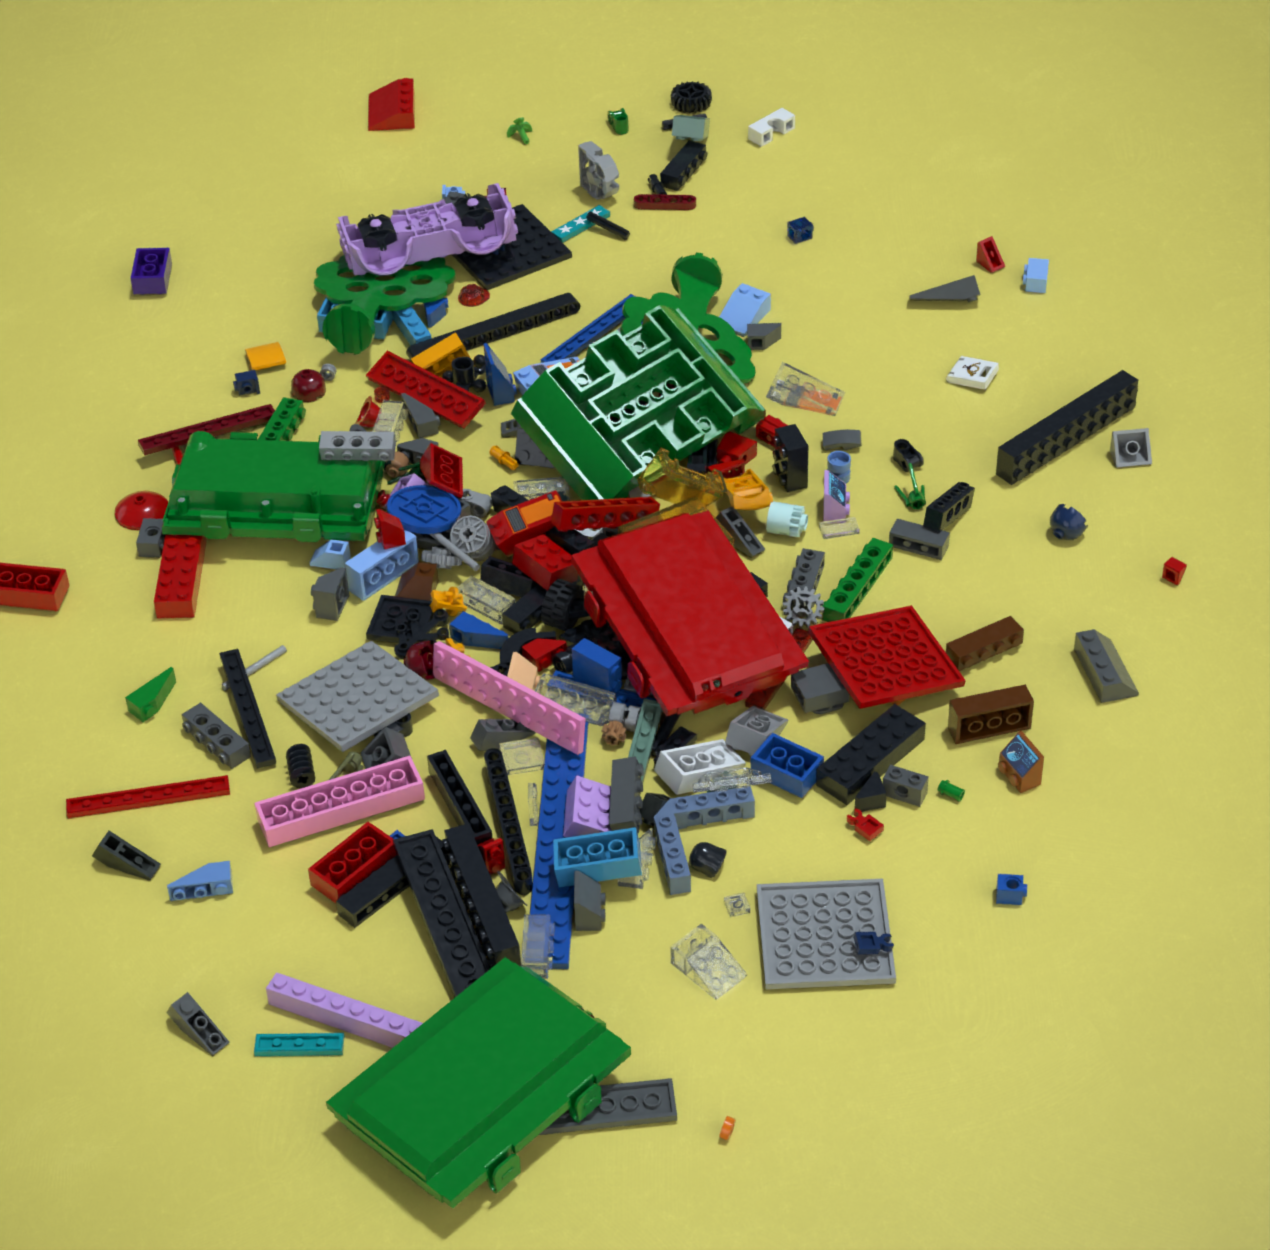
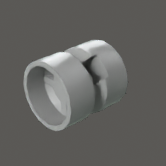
(619, 713)

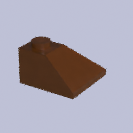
(418, 582)

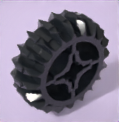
(691, 97)

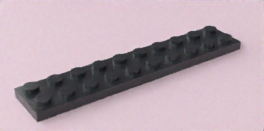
(442, 909)

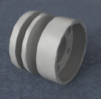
(476, 546)

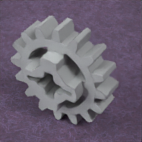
(441, 557)
(809, 602)

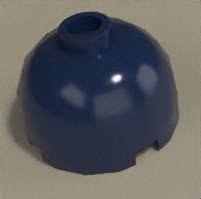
(1067, 523)

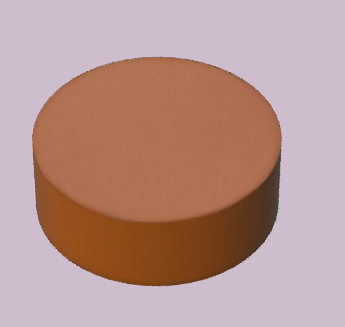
(727, 1128)

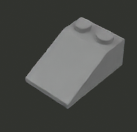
(753, 728)

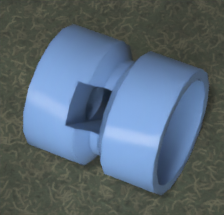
(839, 464)

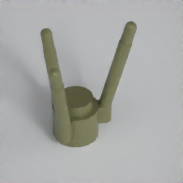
(350, 764)

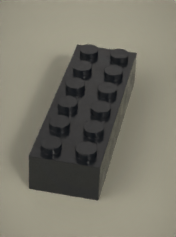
(872, 750)

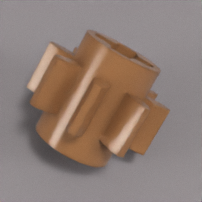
(613, 733)

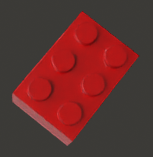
(544, 561)

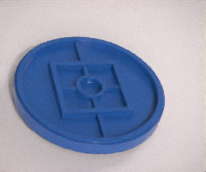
(424, 509)

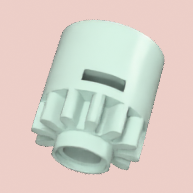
(786, 519)

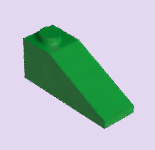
(150, 697)

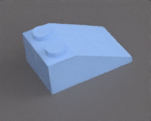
(746, 307)

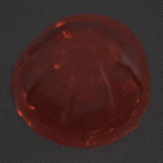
(473, 295)

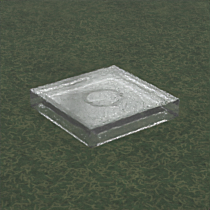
(522, 755)

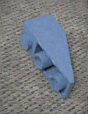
(206, 881)

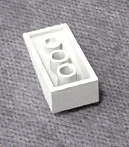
(686, 764)

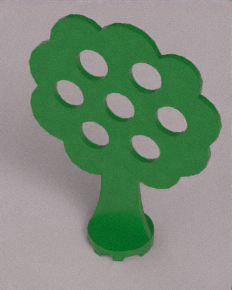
(696, 281)
(351, 323)

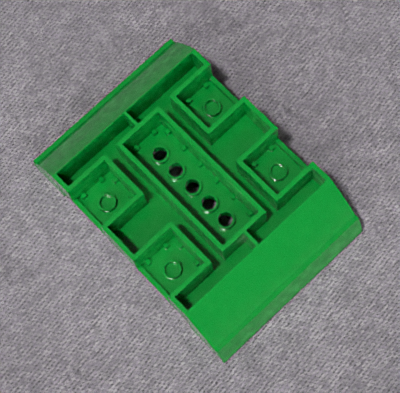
(572, 407)

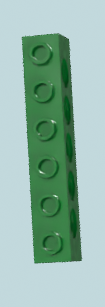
(858, 580)

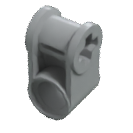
(479, 503)

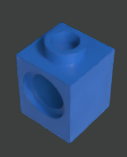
(1010, 889)

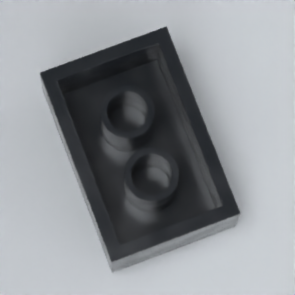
(790, 458)

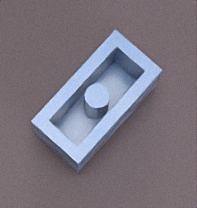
(1036, 275)

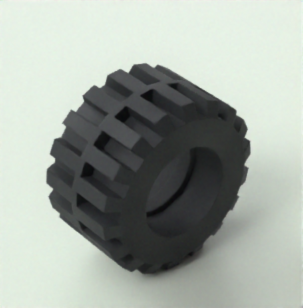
(558, 603)

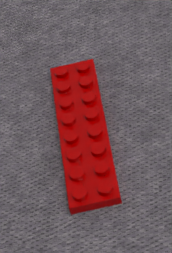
(433, 391)

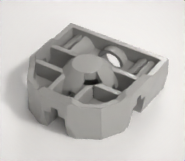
(600, 173)

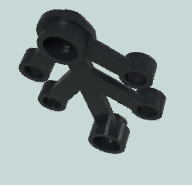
(440, 618)

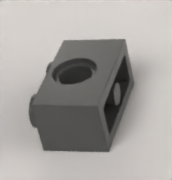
(150, 538)
(905, 785)

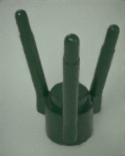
(415, 469)

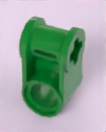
(619, 121)

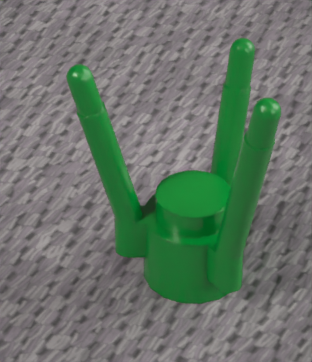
(916, 499)

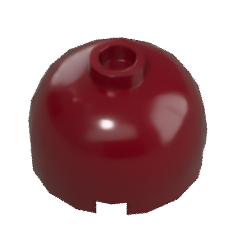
(308, 385)
(420, 659)

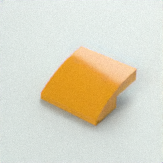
(265, 356)

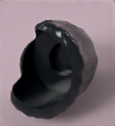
(707, 858)

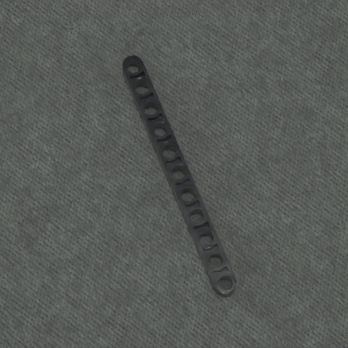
(507, 324)

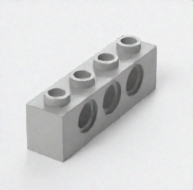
(357, 445)

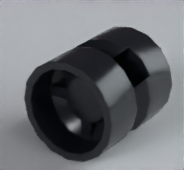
(563, 660)

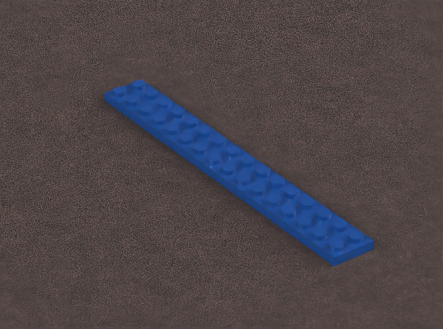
(547, 897)

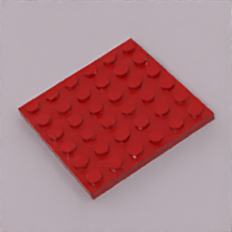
(886, 656)

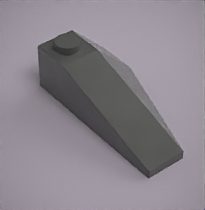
(954, 291)

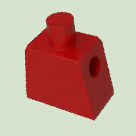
(736, 447)

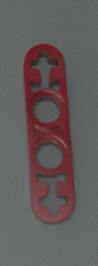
(663, 202)

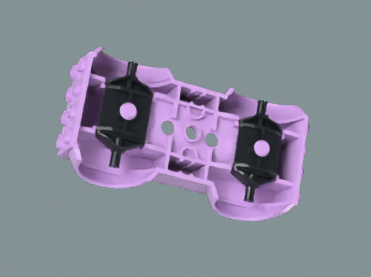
(428, 231)

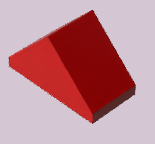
(989, 255)

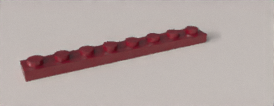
(214, 427)

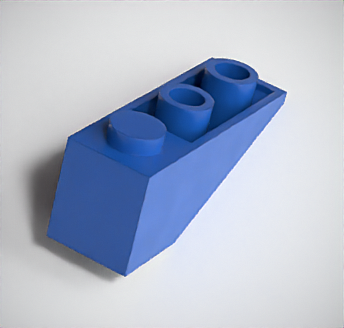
(475, 632)

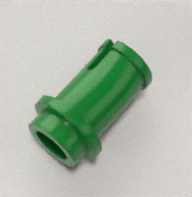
(951, 790)

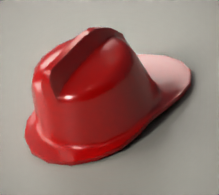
(368, 413)

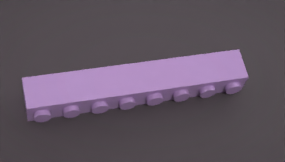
(339, 1011)

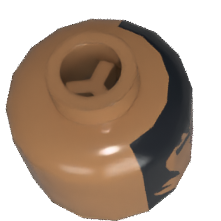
(391, 466)

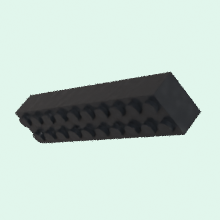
(1066, 427)

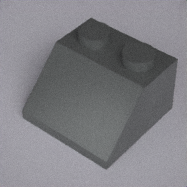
(330, 594)
(385, 747)
(588, 903)

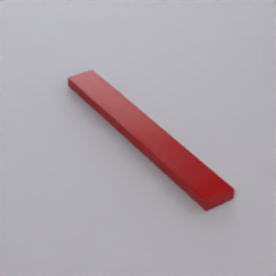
(147, 796)

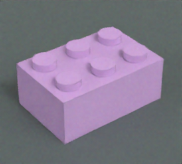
(587, 808)

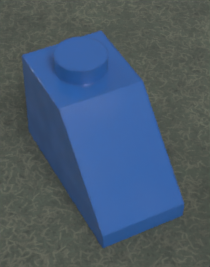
(435, 311)

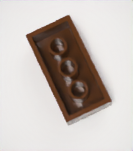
(990, 714)

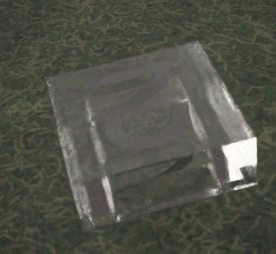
(737, 904)

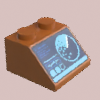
(1021, 763)

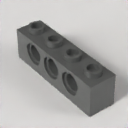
(216, 735)

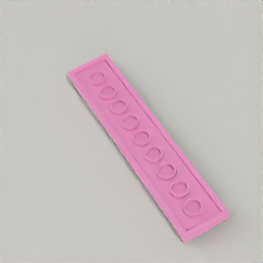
(509, 697)

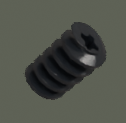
(300, 766)

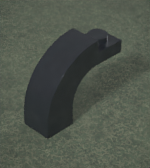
(519, 639)

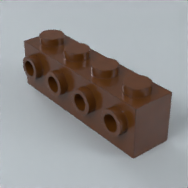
(985, 643)

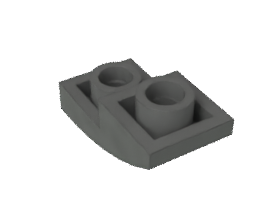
(846, 438)

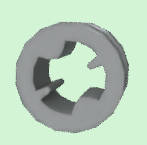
(328, 367)

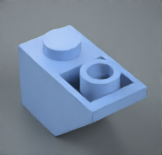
(331, 555)

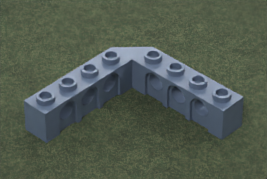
(692, 811)

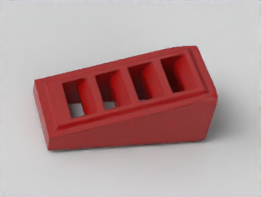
(729, 466)

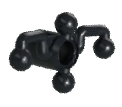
(464, 373)

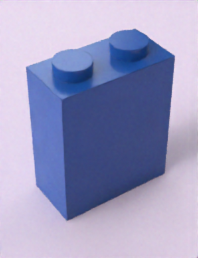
(596, 666)

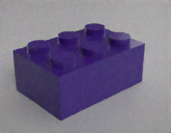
(151, 271)

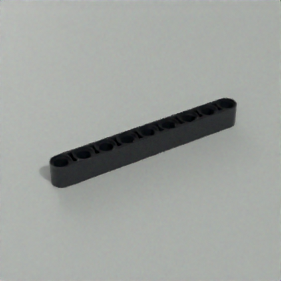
(508, 822)

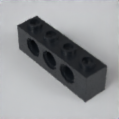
(948, 507)

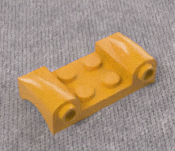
(748, 492)

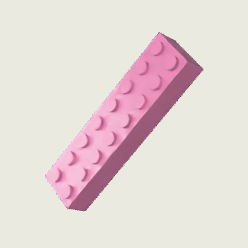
(339, 801)

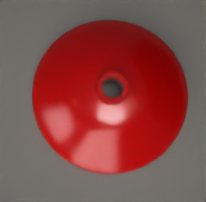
(140, 505)

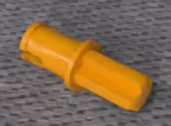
(503, 457)

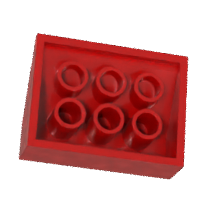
(392, 106)

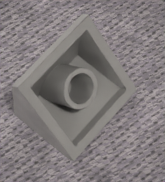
(1131, 447)

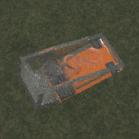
(803, 391)

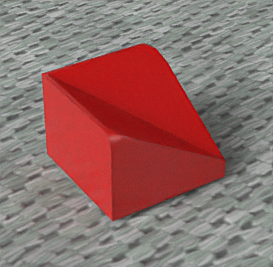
(1174, 570)

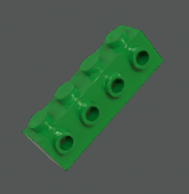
(284, 420)

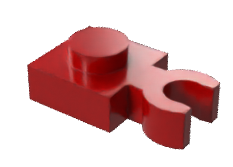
(865, 826)

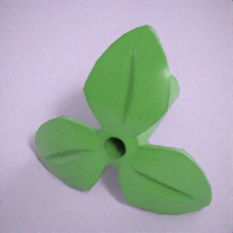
(521, 127)

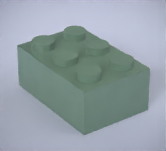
(690, 126)

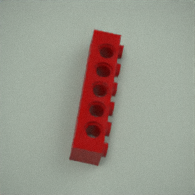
(601, 512)

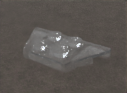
(732, 778)

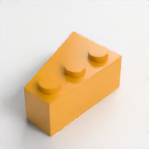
(440, 356)

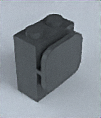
(819, 689)

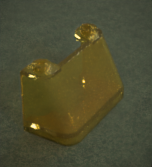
(675, 483)

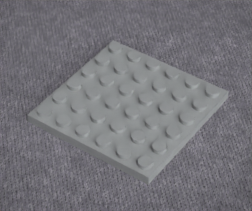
(357, 695)
(811, 932)

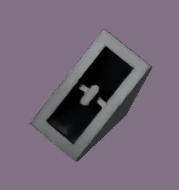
(871, 795)

